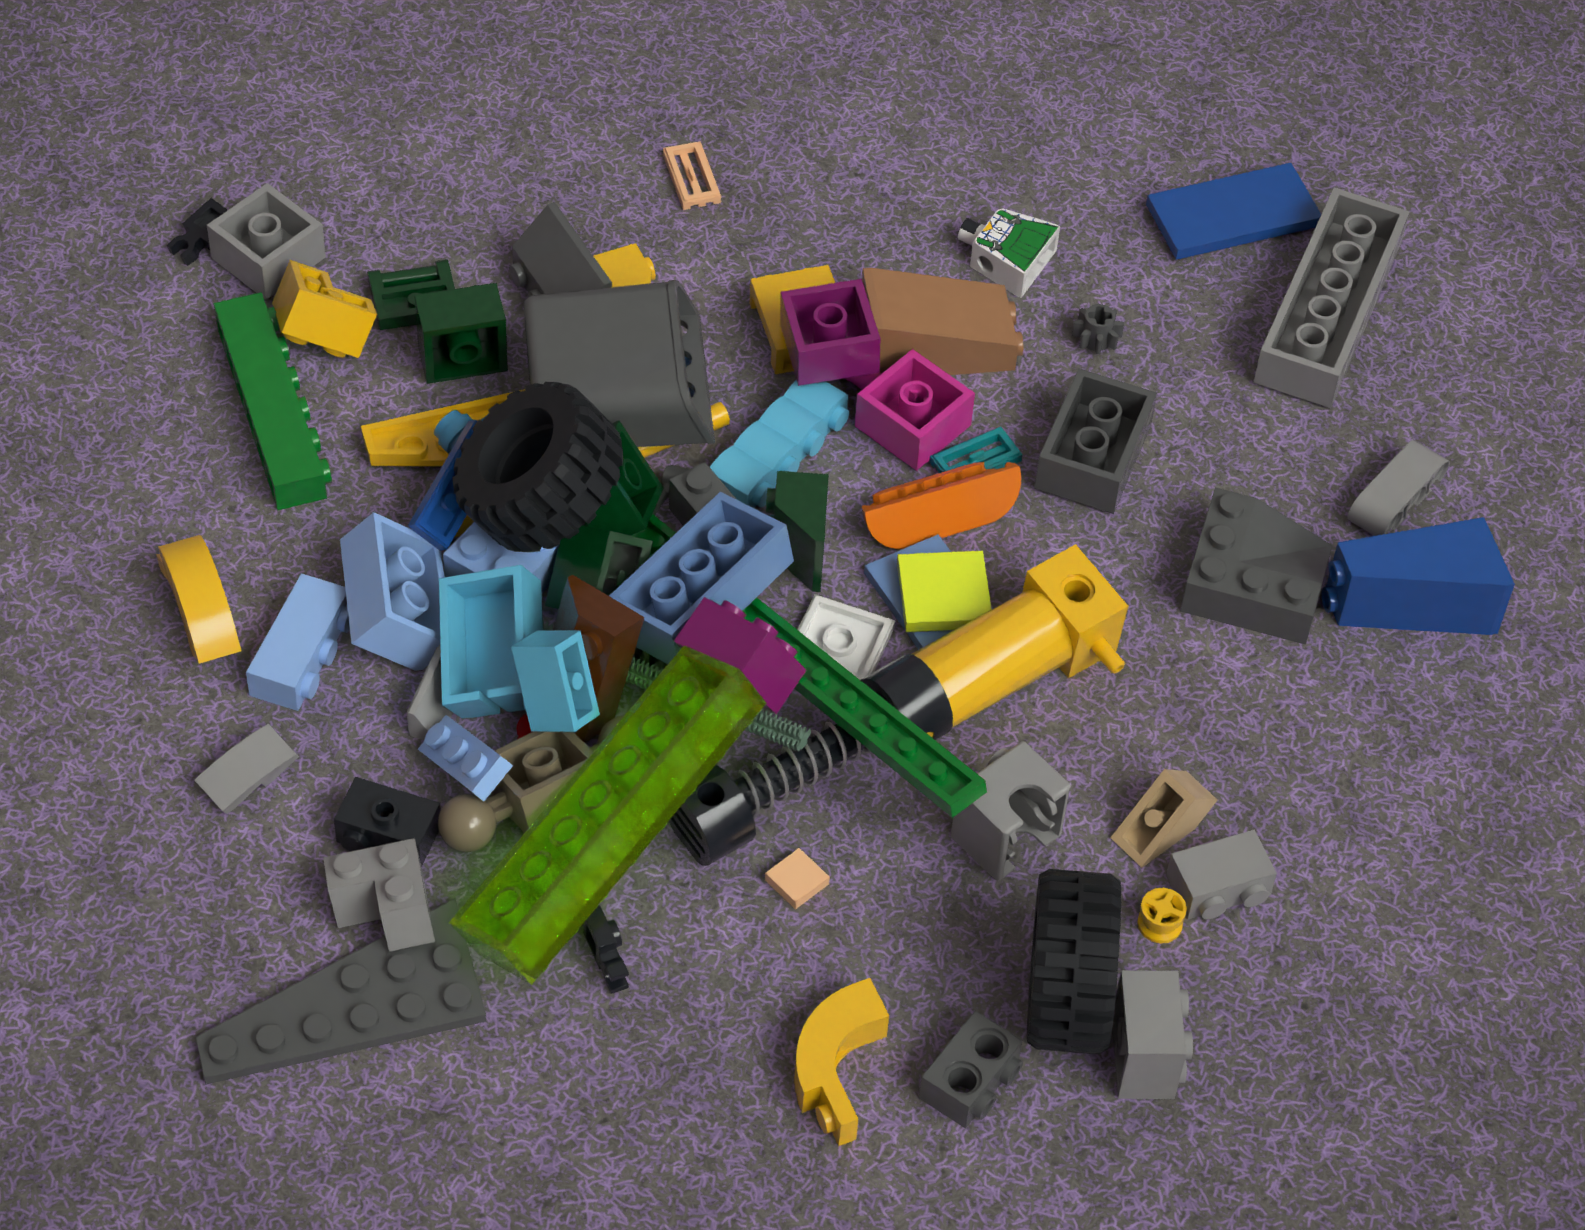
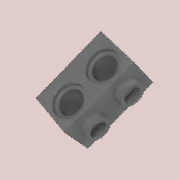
(964, 1067)

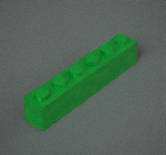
(271, 401)

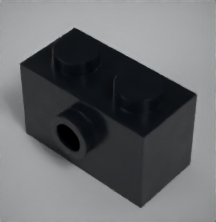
(383, 815)

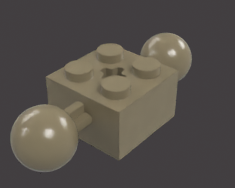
(539, 772)

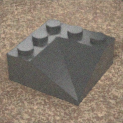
(1256, 569)

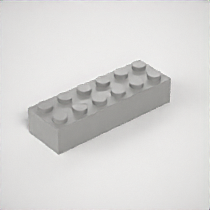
(1331, 297)

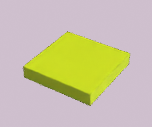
(942, 589)

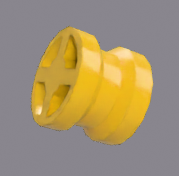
(1157, 905)

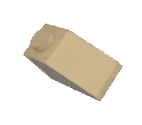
(1163, 816)

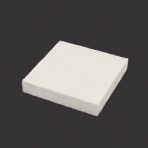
(847, 634)

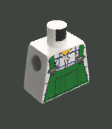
(1010, 248)

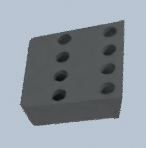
(626, 357)

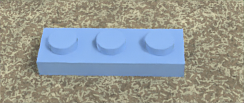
(464, 757)

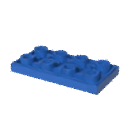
(1233, 210)

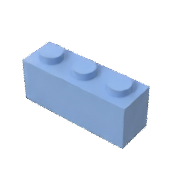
(299, 643)

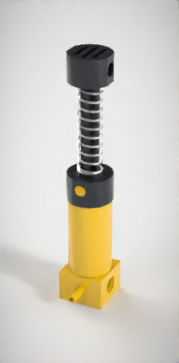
(1060, 620)

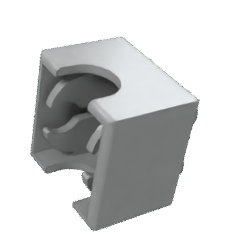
(1020, 797)

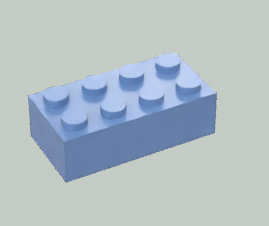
(716, 555)

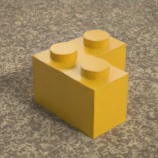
(321, 314)

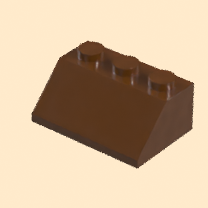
(609, 641)

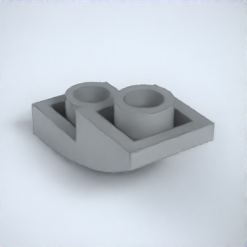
(246, 766)

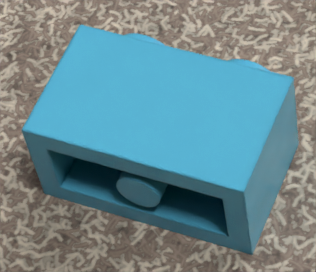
(555, 680)

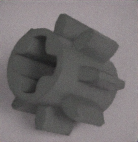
(1098, 328)

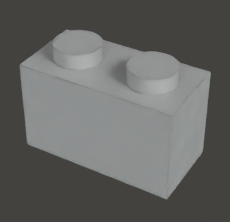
(1222, 875)

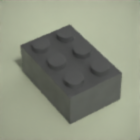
(1095, 440)

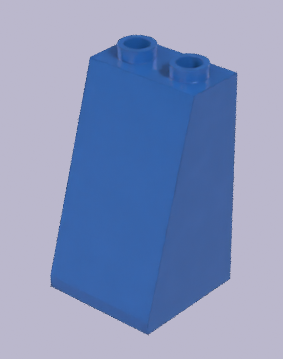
(1421, 580)

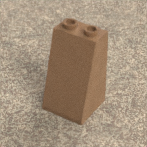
(944, 319)

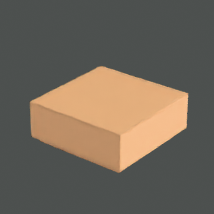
(797, 878)

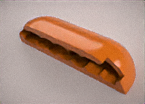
(942, 504)

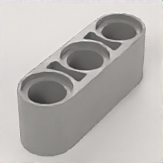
(1396, 488)

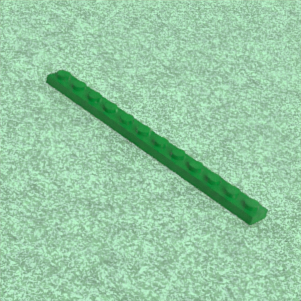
(864, 712)

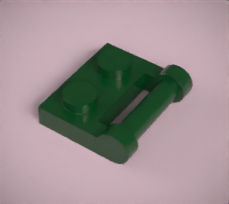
(395, 291)

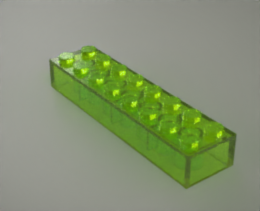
(608, 813)

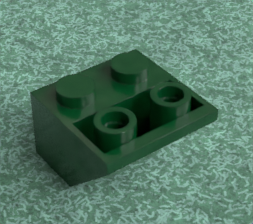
(597, 558)

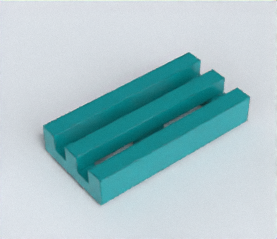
(993, 458)

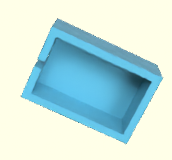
(478, 625)

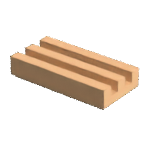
(698, 197)

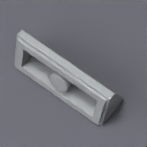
(426, 704)

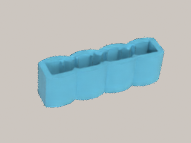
(781, 439)

